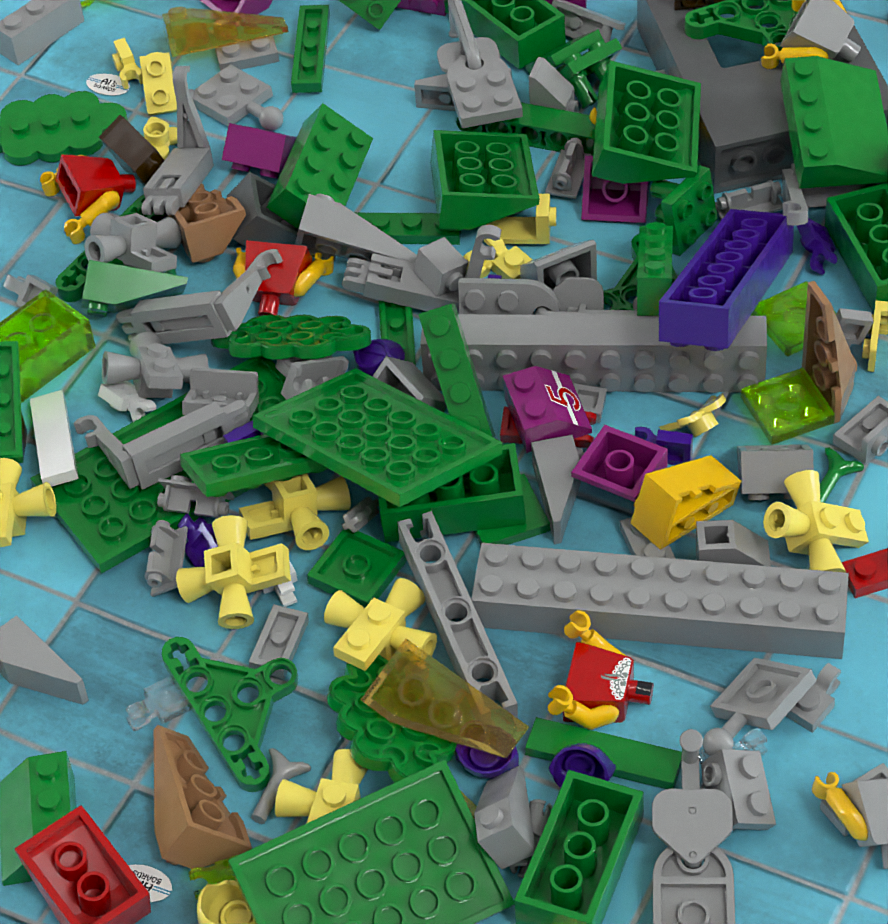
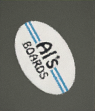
(106, 84)
(154, 881)

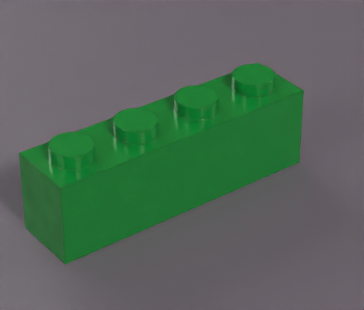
(654, 266)
(455, 367)

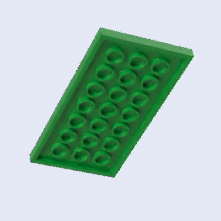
(109, 516)

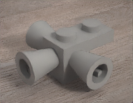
(134, 241)
(151, 368)

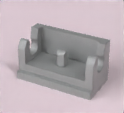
(312, 373)

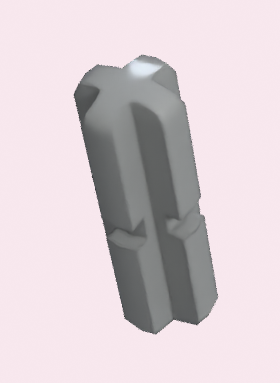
(360, 514)

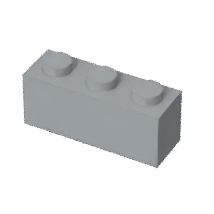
(37, 26)

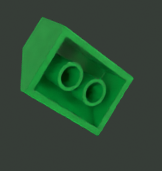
(30, 801)

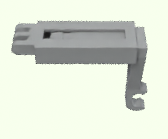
(185, 165)
(798, 200)
(396, 282)
(199, 314)
(159, 451)

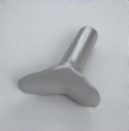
(281, 770)

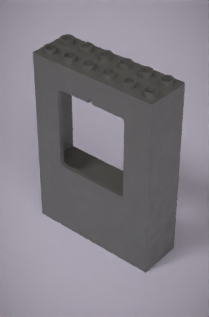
(741, 106)

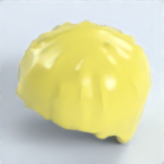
(223, 905)

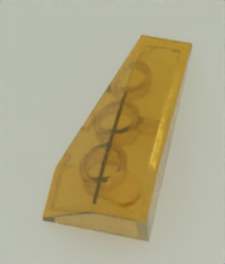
(205, 29)
(435, 701)

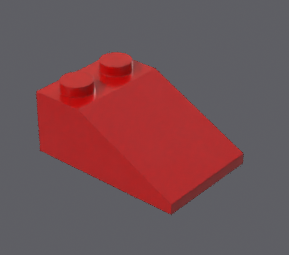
(83, 873)

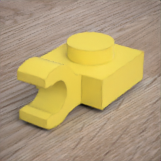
(125, 63)
(507, 261)

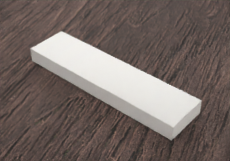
(53, 438)

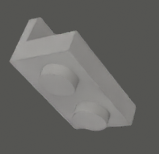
(222, 387)
(866, 432)
(744, 781)

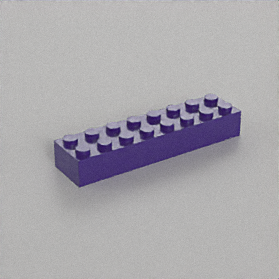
(725, 280)

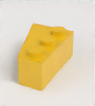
(680, 496)

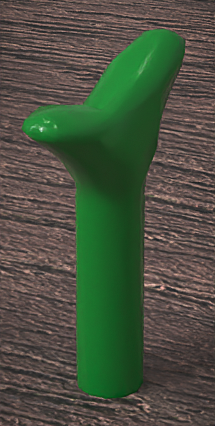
(836, 469)

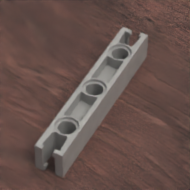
(449, 599)

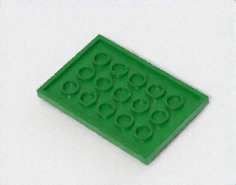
(378, 436)
(378, 861)

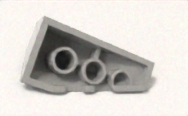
(340, 232)

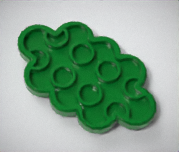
(55, 127)
(294, 336)
(375, 740)

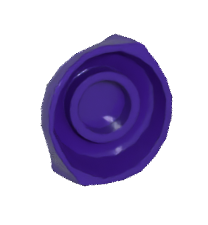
(370, 357)
(581, 759)
(485, 764)

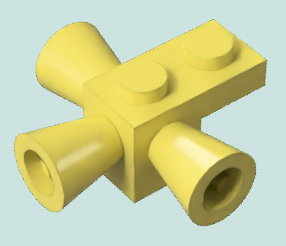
(15, 507)
(296, 508)
(814, 524)
(234, 572)
(378, 626)
(332, 794)

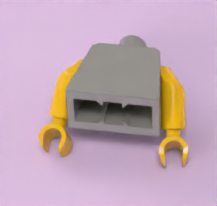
(816, 31)
(860, 808)

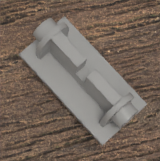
(568, 170)
(762, 199)
(180, 494)
(166, 558)

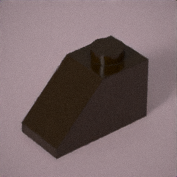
(131, 150)

